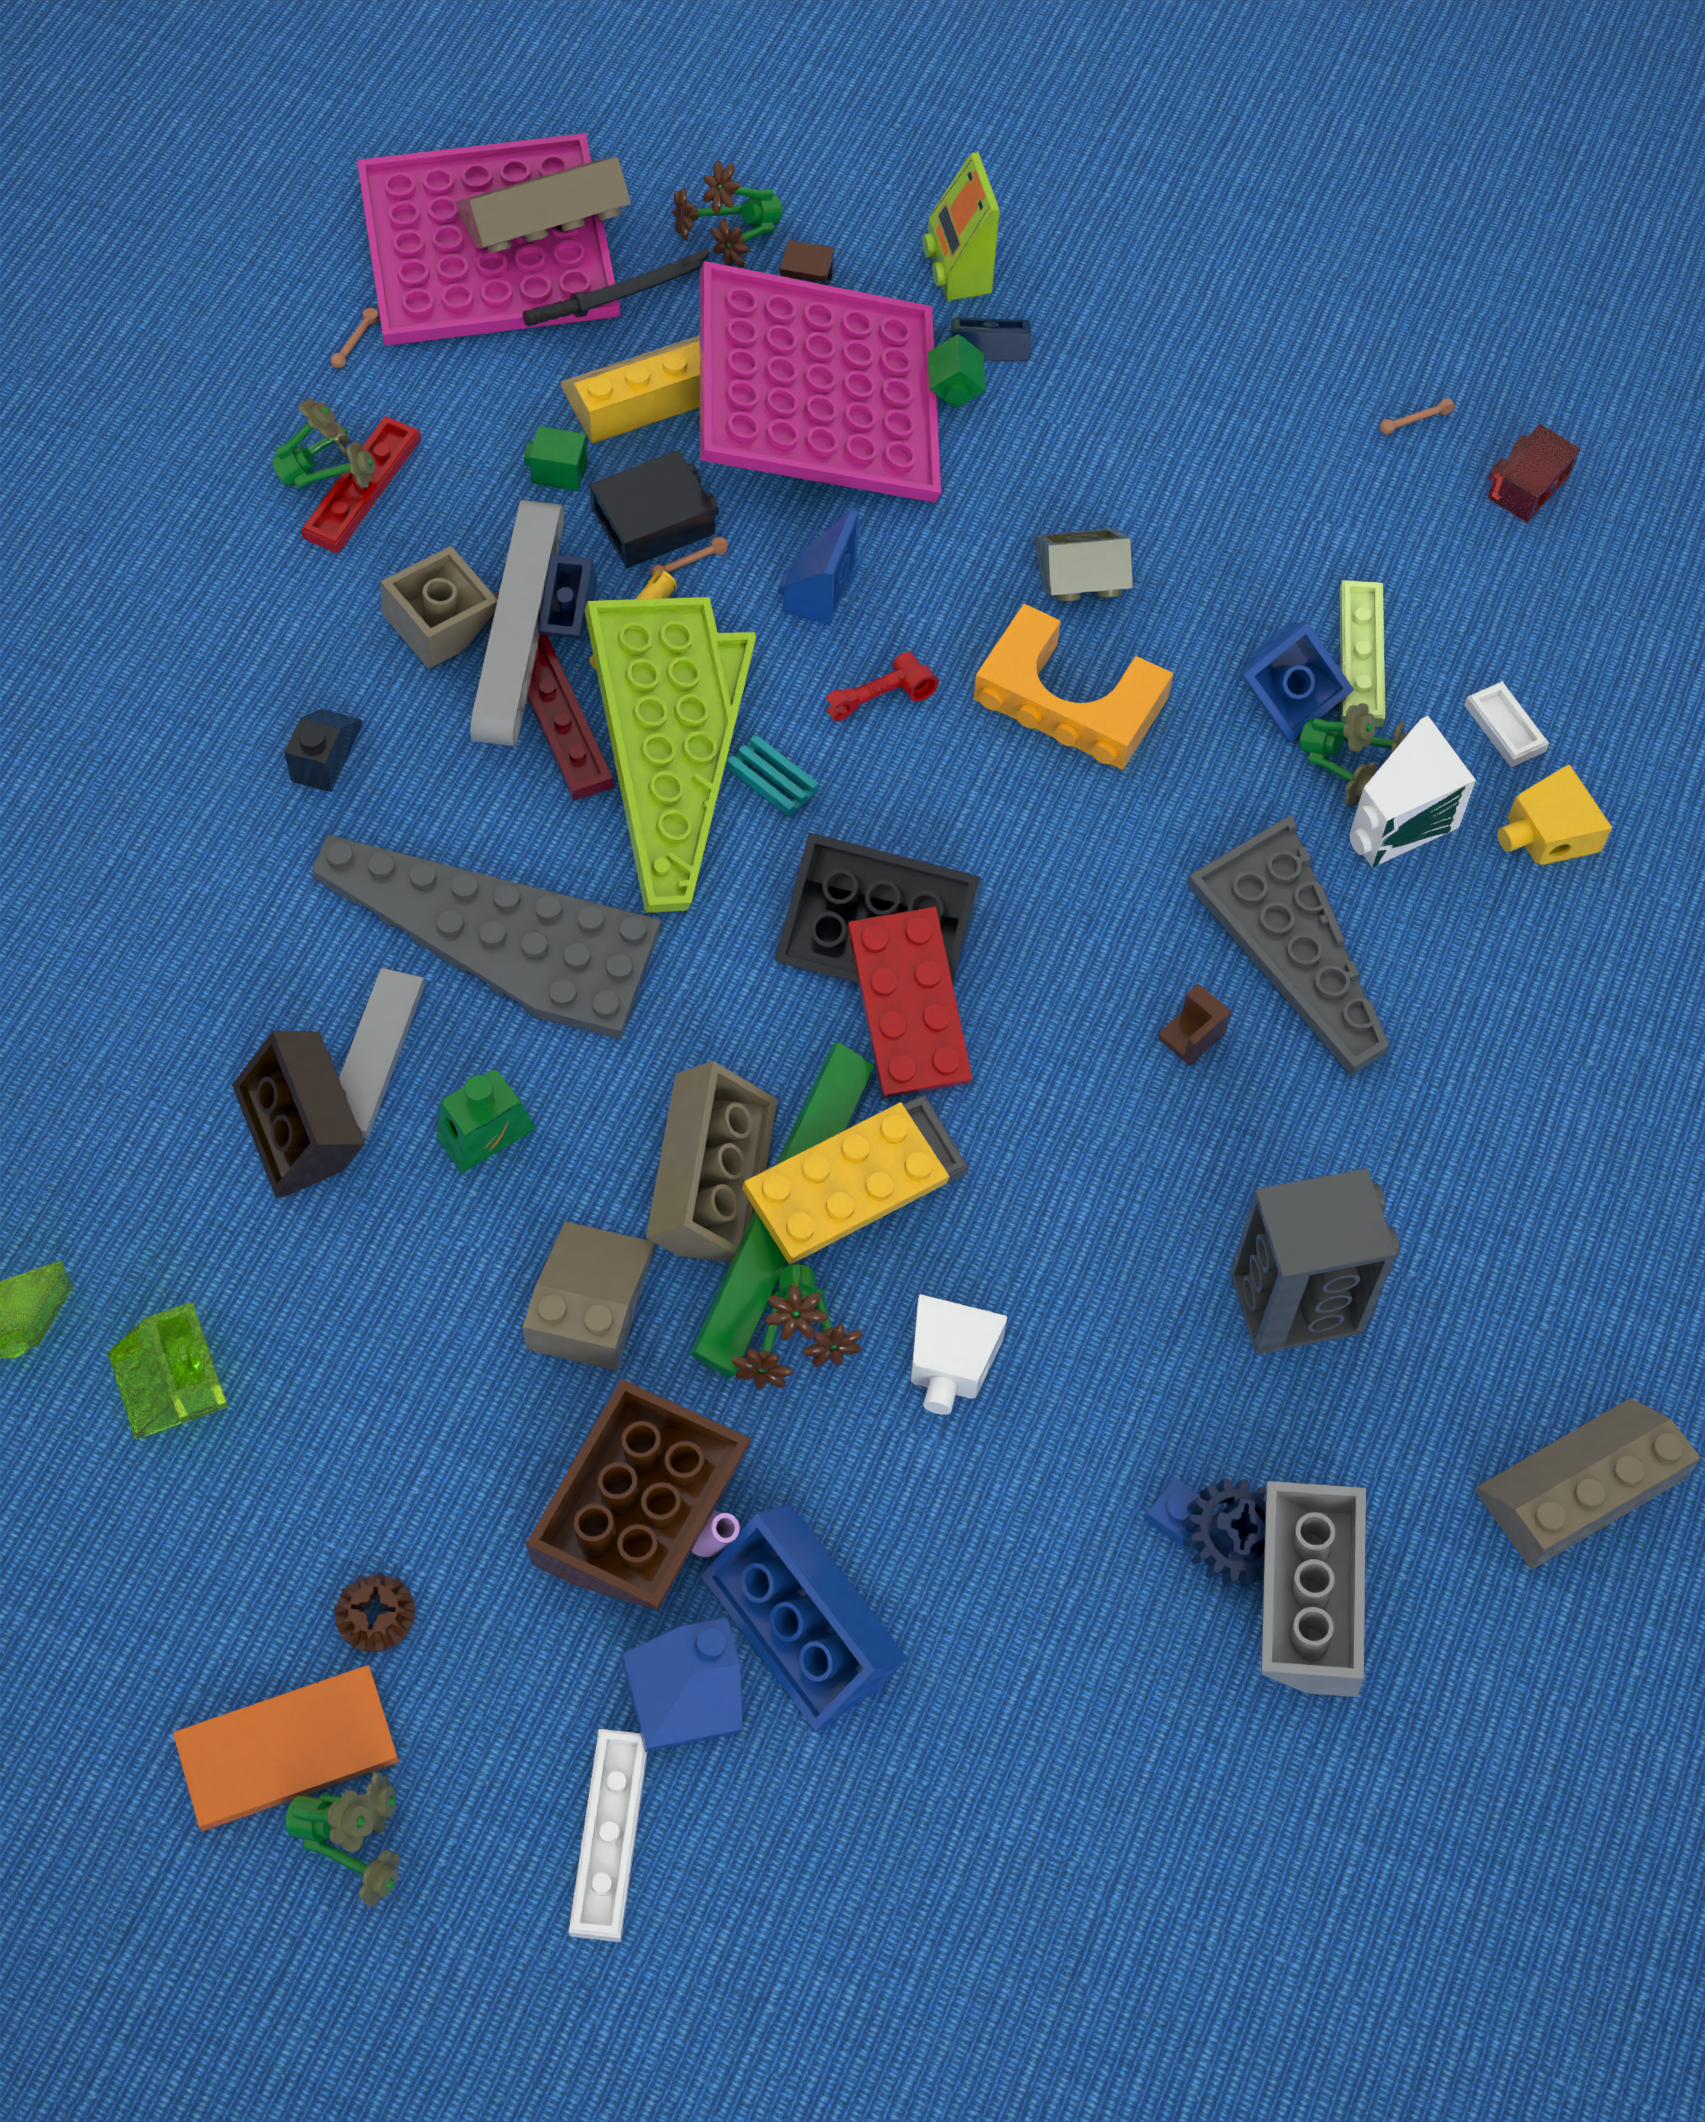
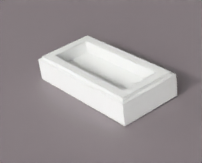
(1506, 724)

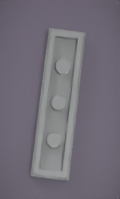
(379, 1043)

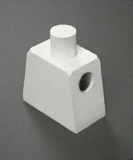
(953, 1350)

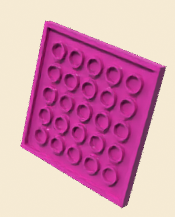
(426, 263)
(817, 383)

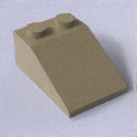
(587, 1295)

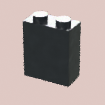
(653, 508)

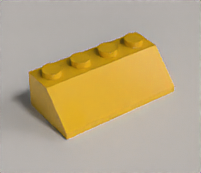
(637, 390)

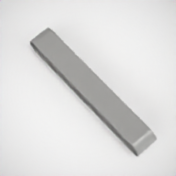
(515, 625)

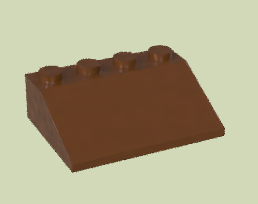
(636, 1497)

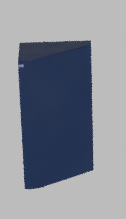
(996, 337)

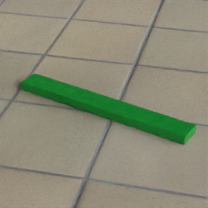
(758, 1258)

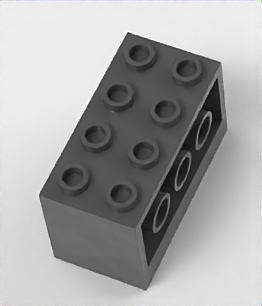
(1313, 1260)

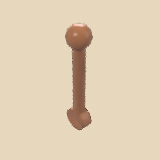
(370, 317)
(1444, 407)
(719, 546)

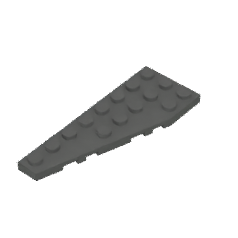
(539, 947)

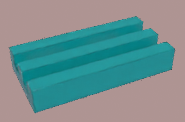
(805, 785)

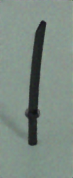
(581, 303)

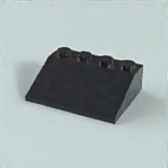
(854, 883)

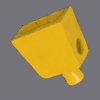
(1555, 820)

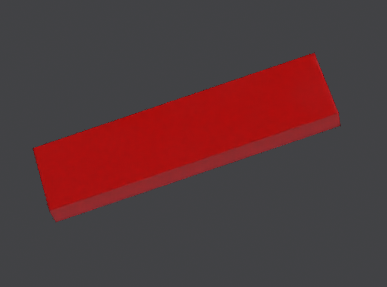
(346, 501)

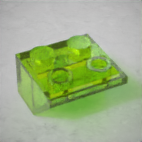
(166, 1372)

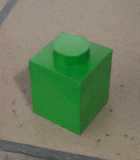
(956, 371)
(557, 458)

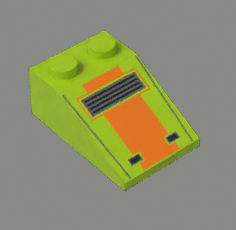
(964, 234)

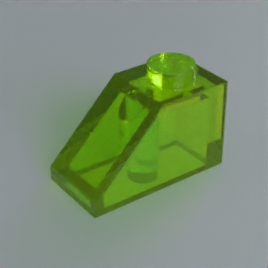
(30, 1307)

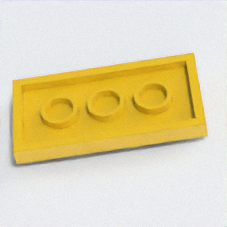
(845, 1183)

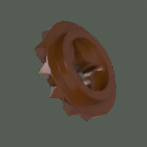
(389, 1627)

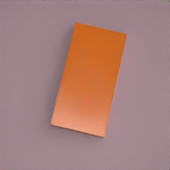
(285, 1748)

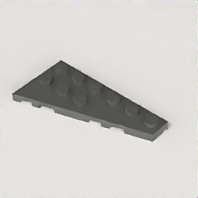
(1287, 928)

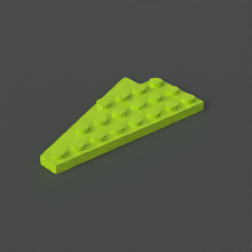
(670, 718)

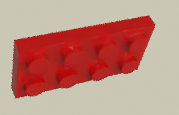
(909, 1002)

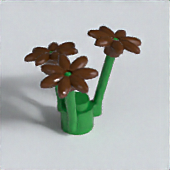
(760, 210)
(794, 1309)

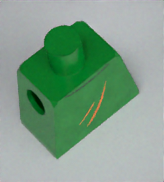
(481, 1120)

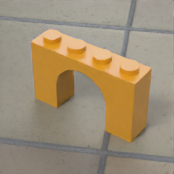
(1103, 728)

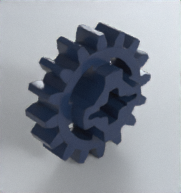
(1218, 1542)

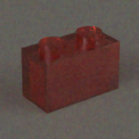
(1532, 472)

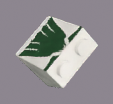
(1411, 797)

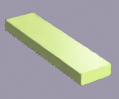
(1363, 646)

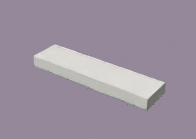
(609, 1836)

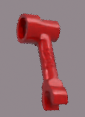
(908, 674)

